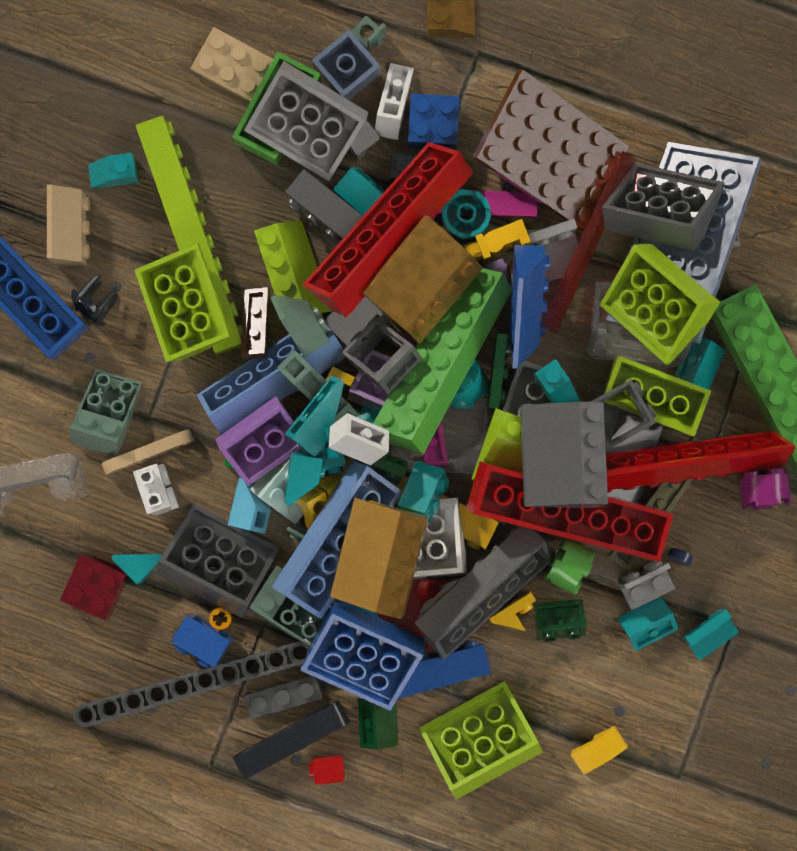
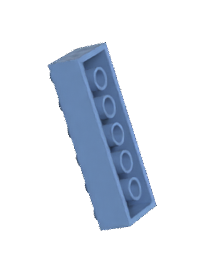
(260, 381)
(313, 566)

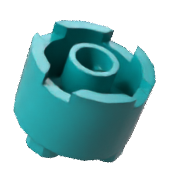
(467, 202)
(472, 388)

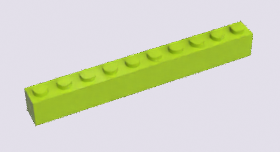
(182, 212)

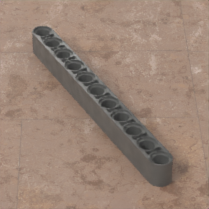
(192, 679)

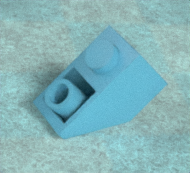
(248, 509)

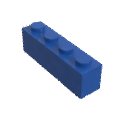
(457, 667)

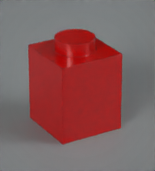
(327, 769)

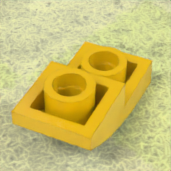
(599, 750)

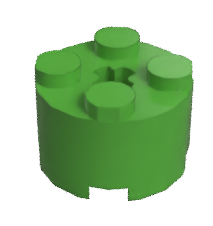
(569, 565)

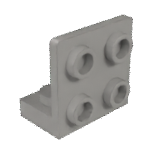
(560, 244)
(349, 328)
(646, 585)

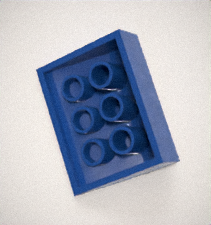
(527, 301)
(363, 654)

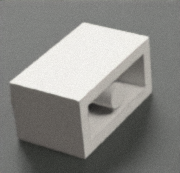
(359, 439)

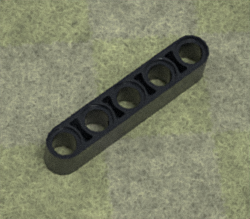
(291, 739)

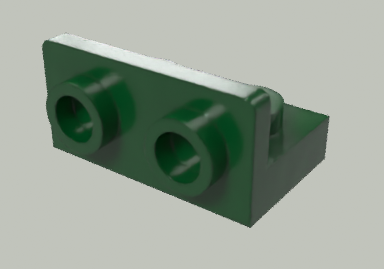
(389, 468)
(560, 620)

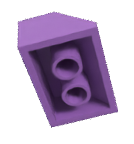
(258, 441)

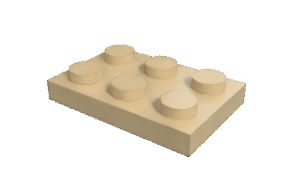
(231, 64)

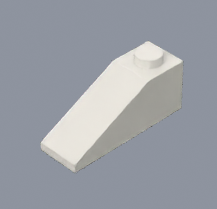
(393, 101)

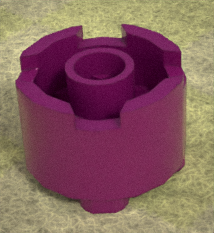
(764, 490)

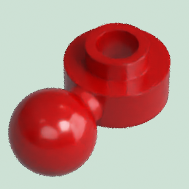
(429, 588)

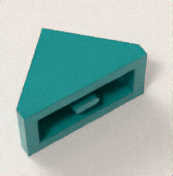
(137, 566)

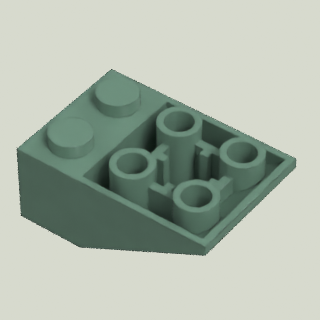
(105, 413)
(285, 613)

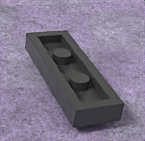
(283, 696)

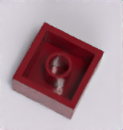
(94, 587)

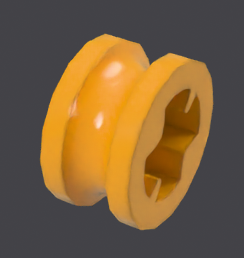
(217, 611)

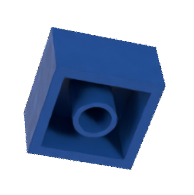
(433, 120)
(202, 641)

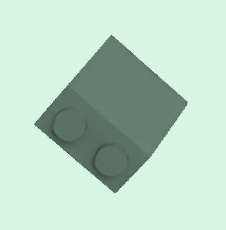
(302, 323)

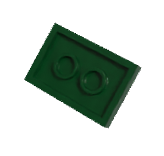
(498, 372)

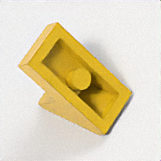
(507, 615)

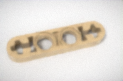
(147, 452)

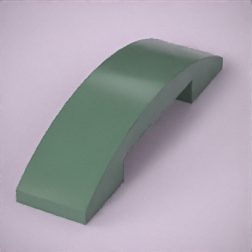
(310, 381)

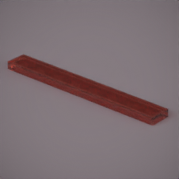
(585, 249)

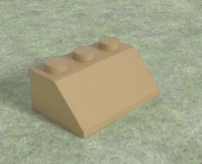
(67, 226)

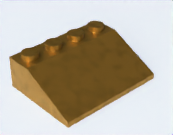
(422, 279)
(379, 557)

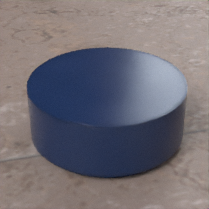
(680, 556)

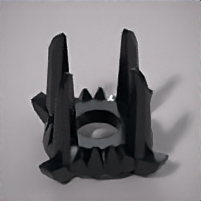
(82, 302)

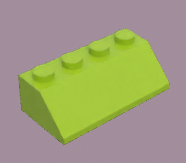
(289, 260)
(674, 401)

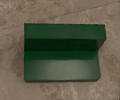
(377, 725)

